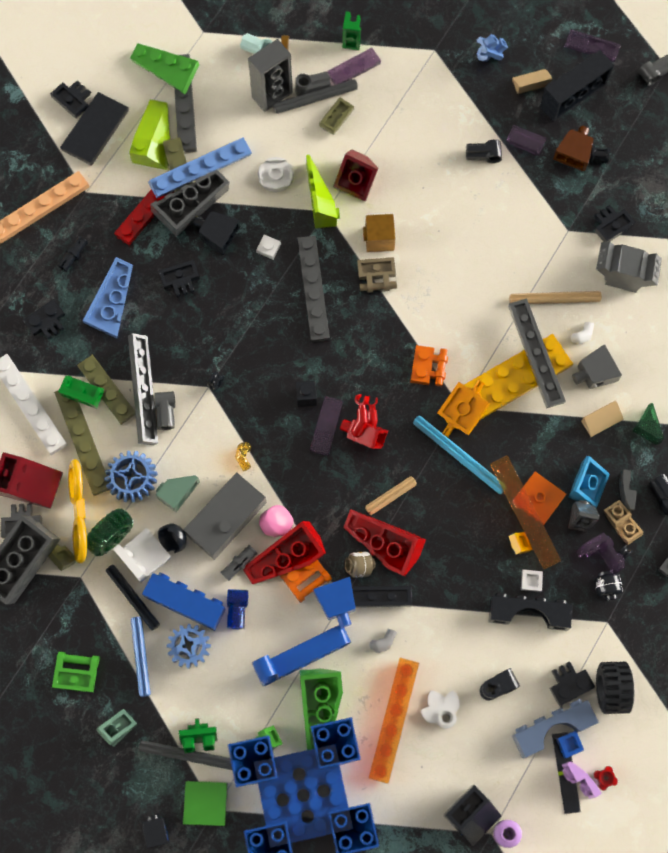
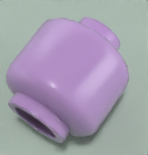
(512, 839)

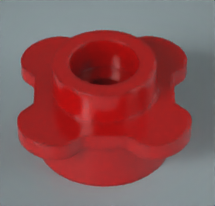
(611, 781)

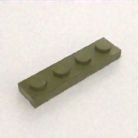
(112, 396)

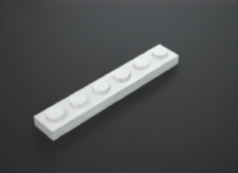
(30, 406)

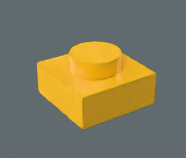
(520, 543)

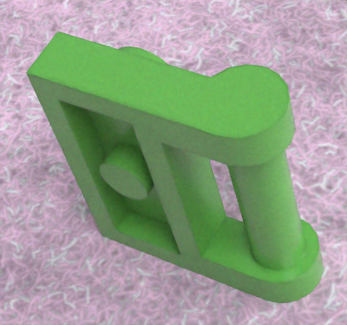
(72, 678)

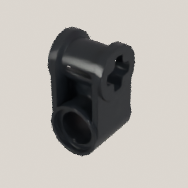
(502, 684)

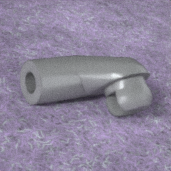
(385, 643)

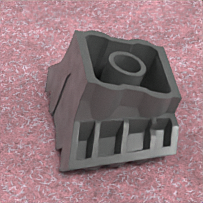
(628, 266)

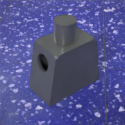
(597, 369)

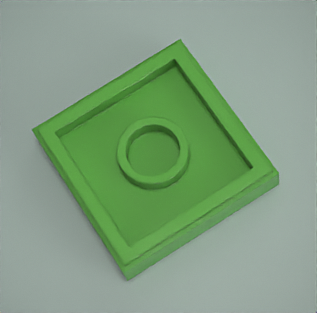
(205, 803)

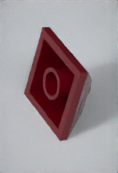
(356, 175)

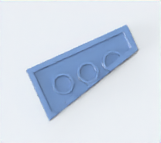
(110, 299)

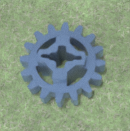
(179, 649)

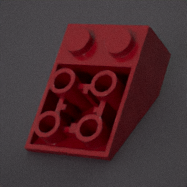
(28, 480)

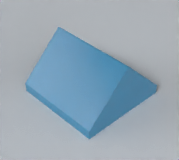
(589, 482)

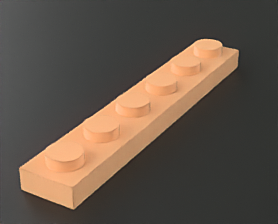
(42, 205)

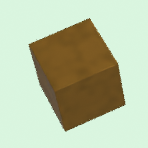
(379, 232)

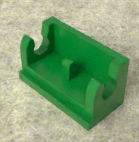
(351, 33)
(81, 391)

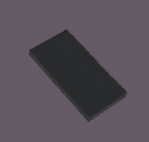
(94, 128)

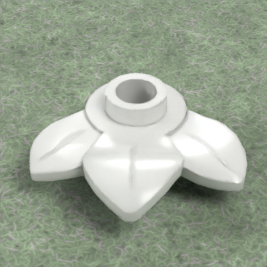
(440, 706)

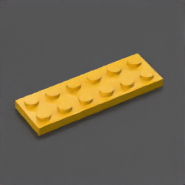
(515, 376)

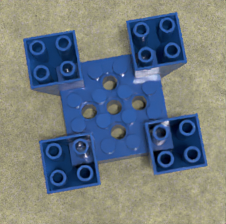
(334, 746)

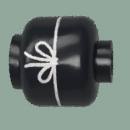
(608, 585)

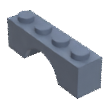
(577, 717)

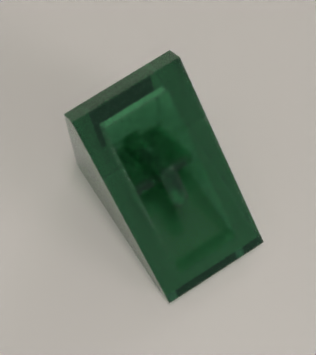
(649, 426)

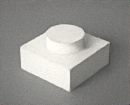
(268, 247)
(531, 581)

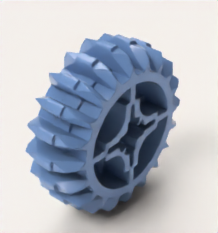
(115, 472)

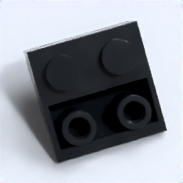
(472, 815)

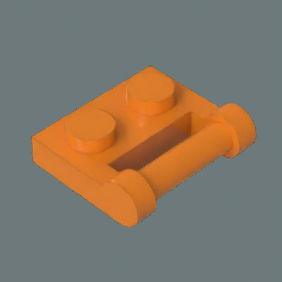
(297, 577)

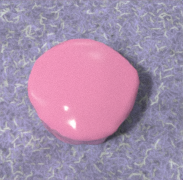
(276, 521)

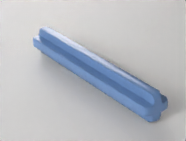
(140, 657)

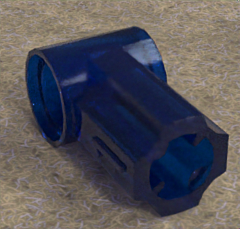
(237, 603)

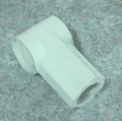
(253, 44)

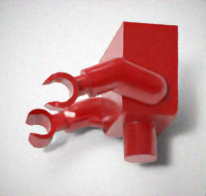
(364, 429)

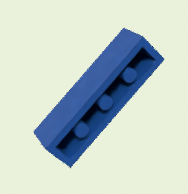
(183, 601)

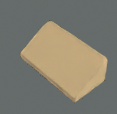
(531, 81)
(602, 418)

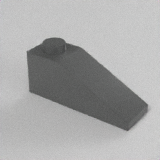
(583, 516)

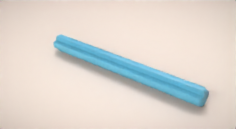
(458, 453)

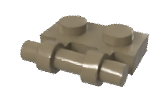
(375, 269)

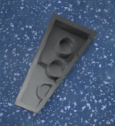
(182, 207)

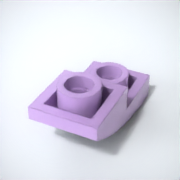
(575, 774)

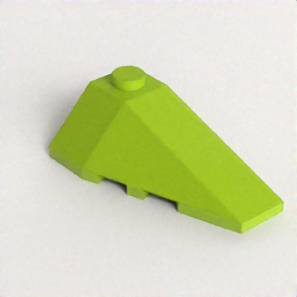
(148, 140)

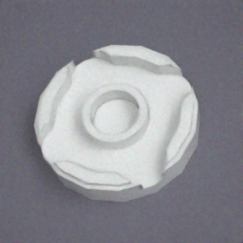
(275, 174)

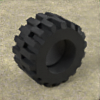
(615, 687)

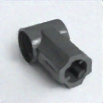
(653, 71)
(311, 82)
(165, 410)

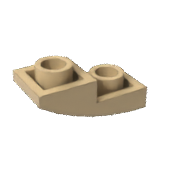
(622, 522)

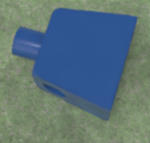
(337, 600)

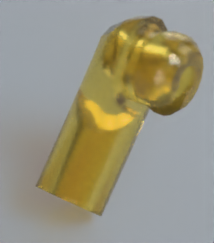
(241, 454)

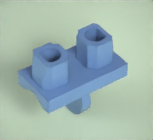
(491, 48)

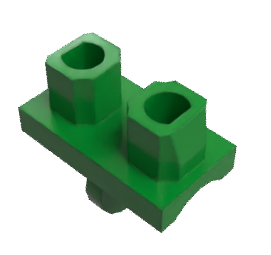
(198, 734)

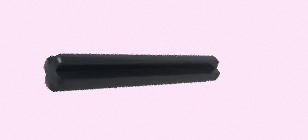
(132, 597)

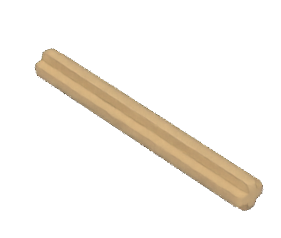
(557, 297)

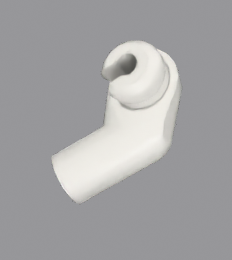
(583, 336)

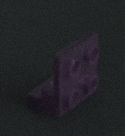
(604, 546)

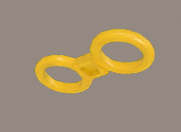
(79, 529)

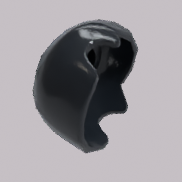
(172, 537)

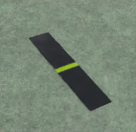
(568, 790)

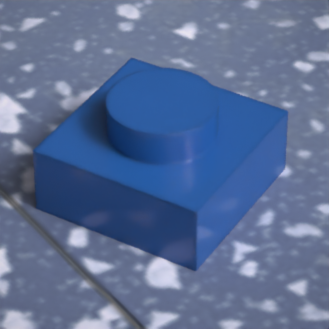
(570, 744)

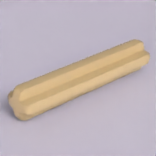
(390, 495)

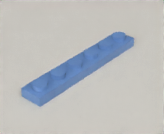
(199, 167)

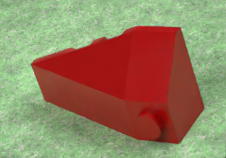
(391, 545)
(291, 552)

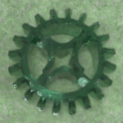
(109, 532)

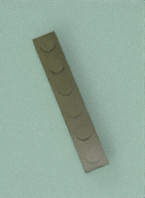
(83, 444)

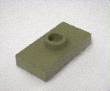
(336, 116)

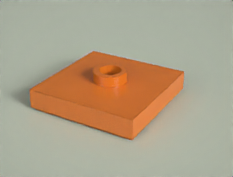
(543, 496)

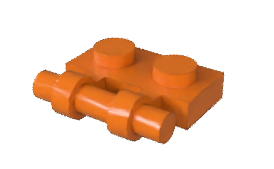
(422, 365)

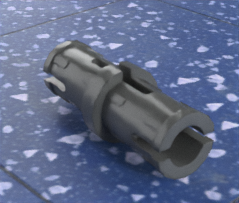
(239, 562)

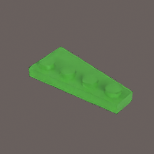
(170, 67)

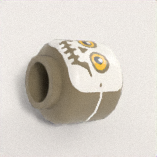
(359, 564)

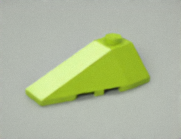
(322, 202)

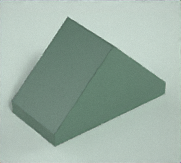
(116, 727)

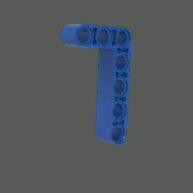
(273, 669)

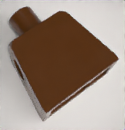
(575, 149)

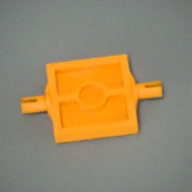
(463, 408)

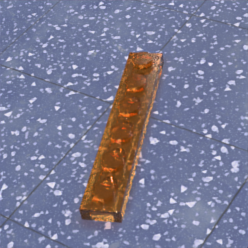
(525, 512)
(393, 721)

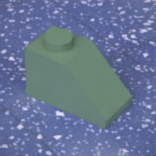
(176, 491)

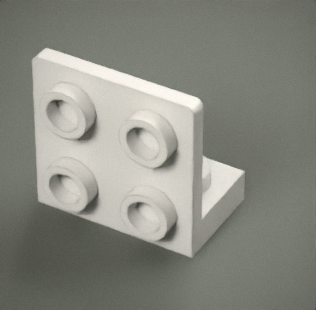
(143, 555)

